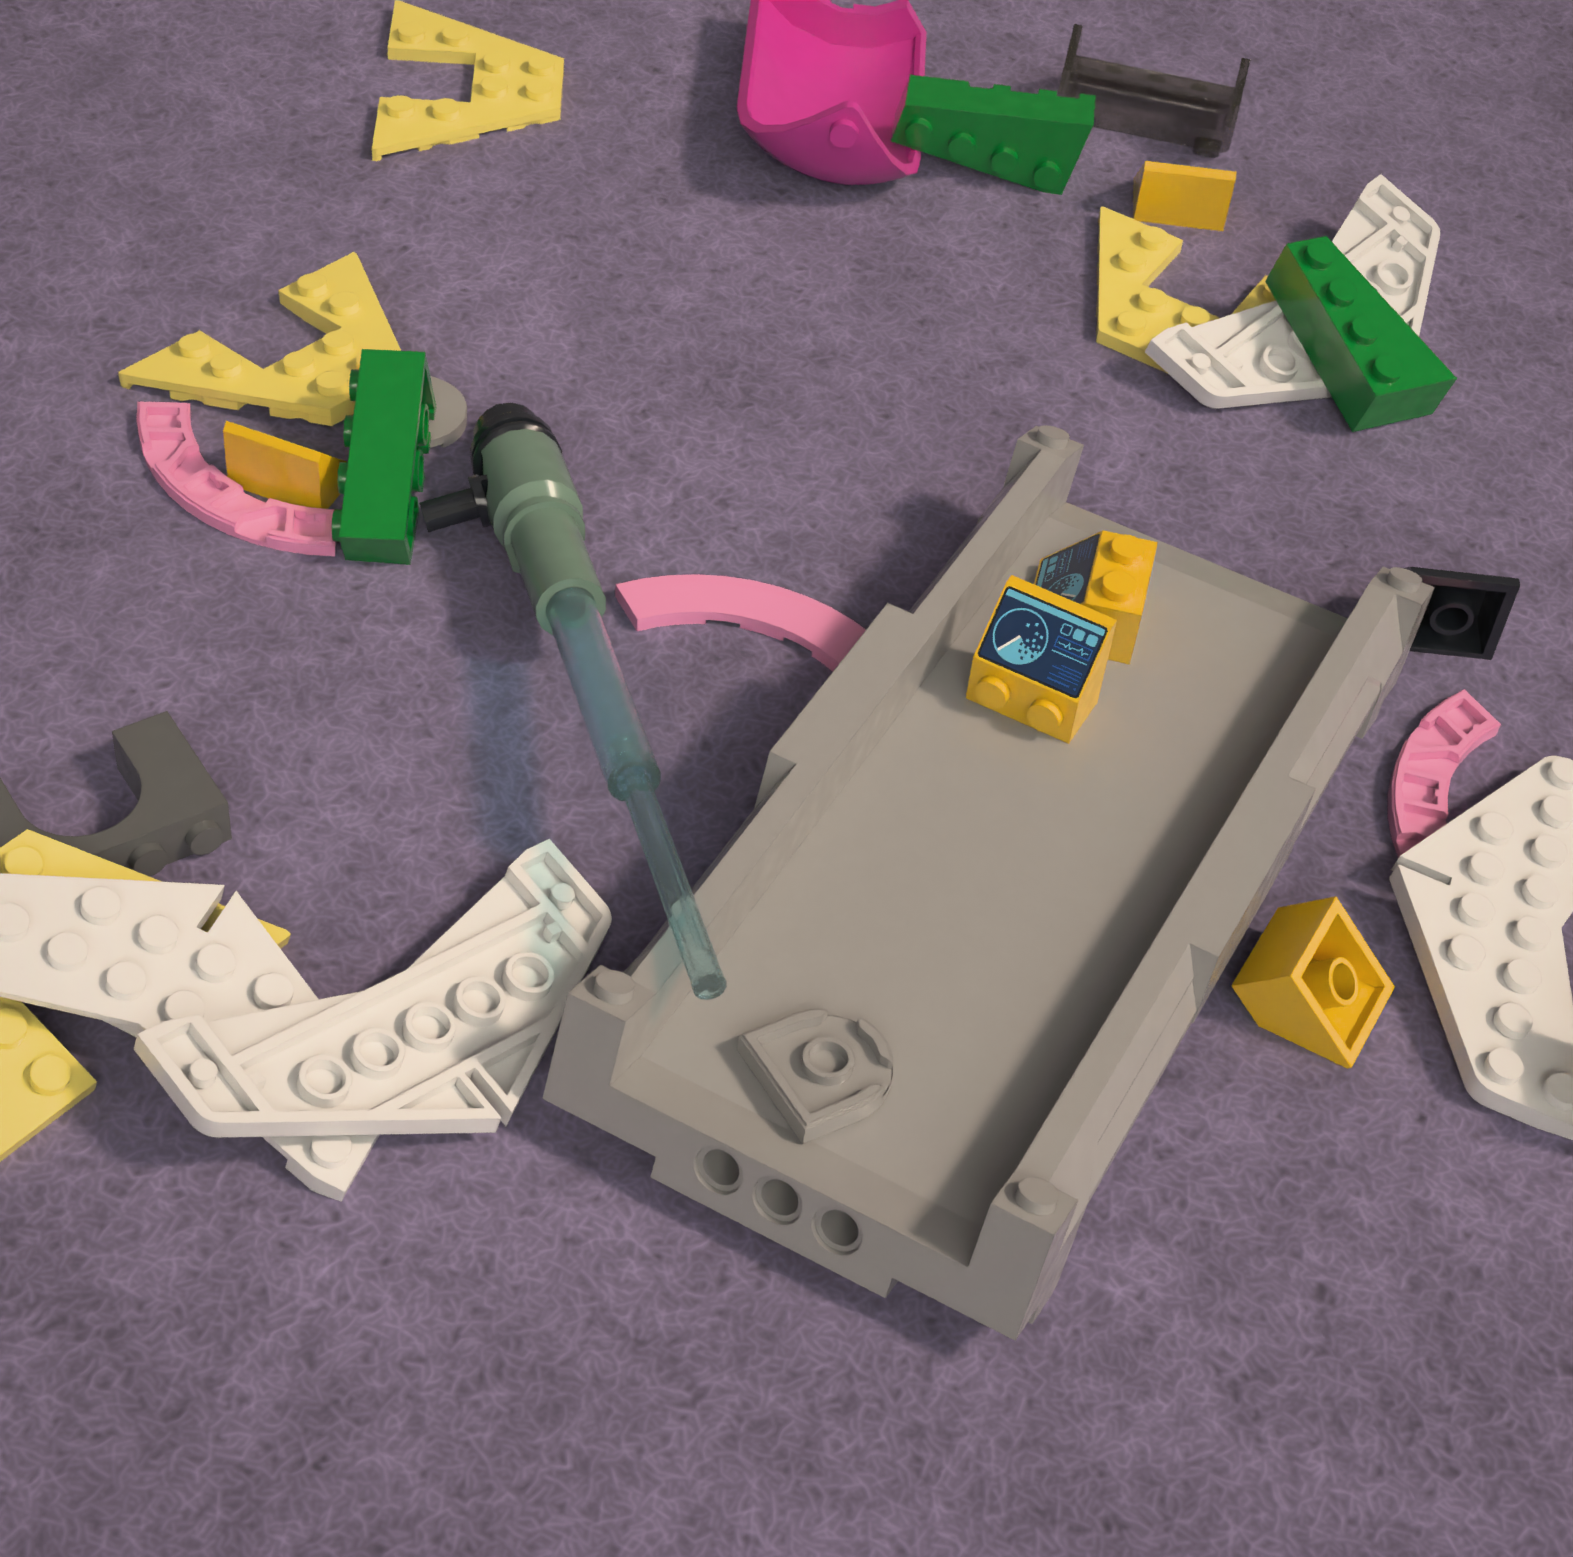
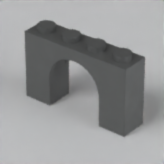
(176, 808)

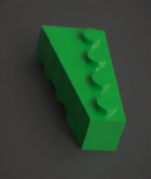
(995, 129)
(1355, 338)
(385, 456)

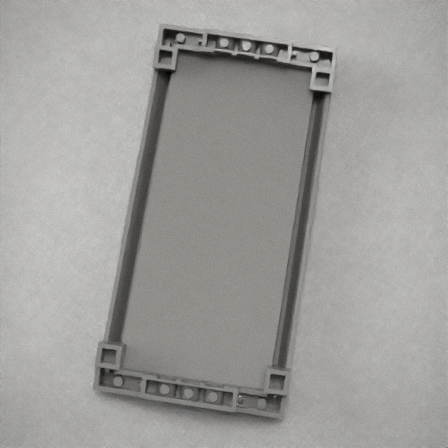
(991, 904)

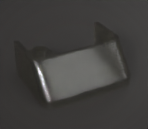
(1155, 102)

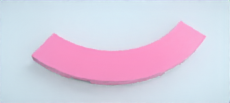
(217, 499)
(750, 603)
(1427, 763)

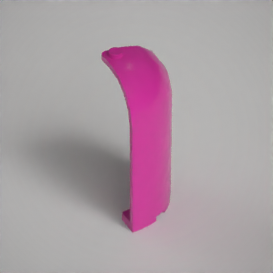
(828, 84)

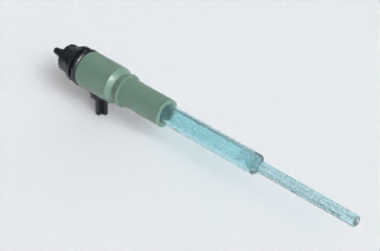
(538, 518)

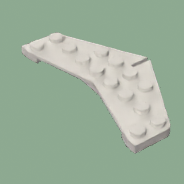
(1256, 353)
(1487, 930)
(141, 959)
(415, 1053)

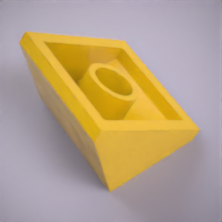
(1182, 195)
(280, 468)

